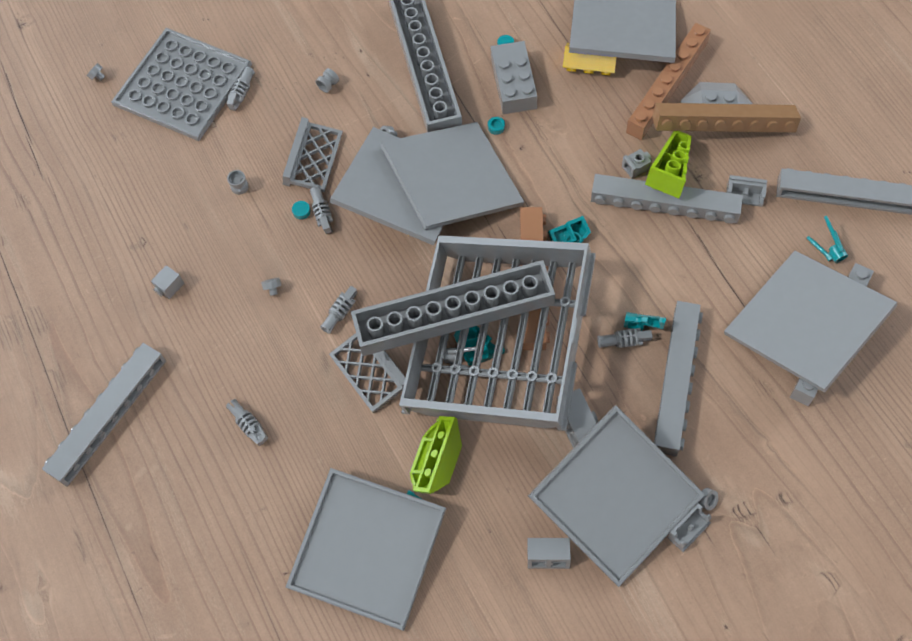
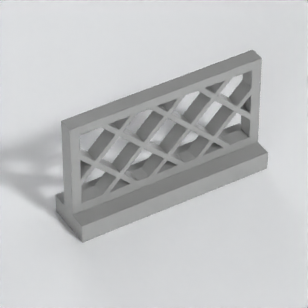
(297, 155)
(385, 362)

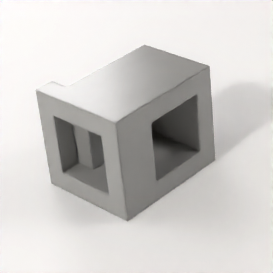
(636, 163)

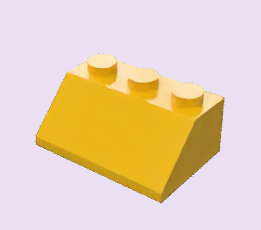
(588, 63)

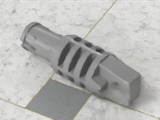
(240, 89)
(321, 210)
(339, 309)
(625, 338)
(247, 423)

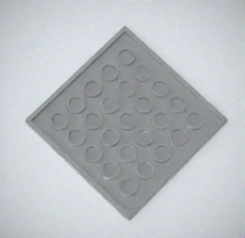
(181, 84)

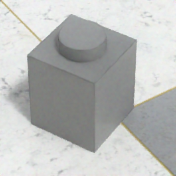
(167, 282)

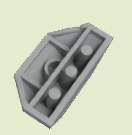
(716, 94)

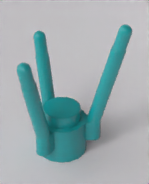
(837, 251)

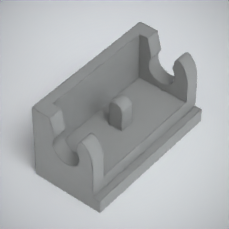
(751, 188)
(689, 528)
(548, 553)

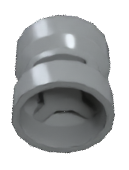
(327, 80)
(237, 182)

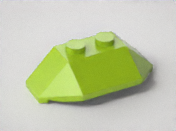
(436, 456)

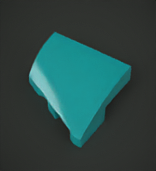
(572, 231)
(636, 320)
(471, 341)

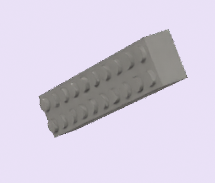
(425, 64)
(453, 307)

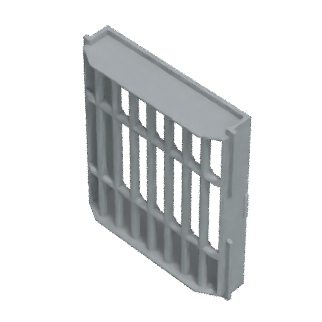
(515, 253)

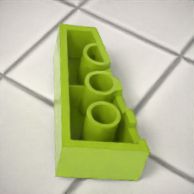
(670, 166)

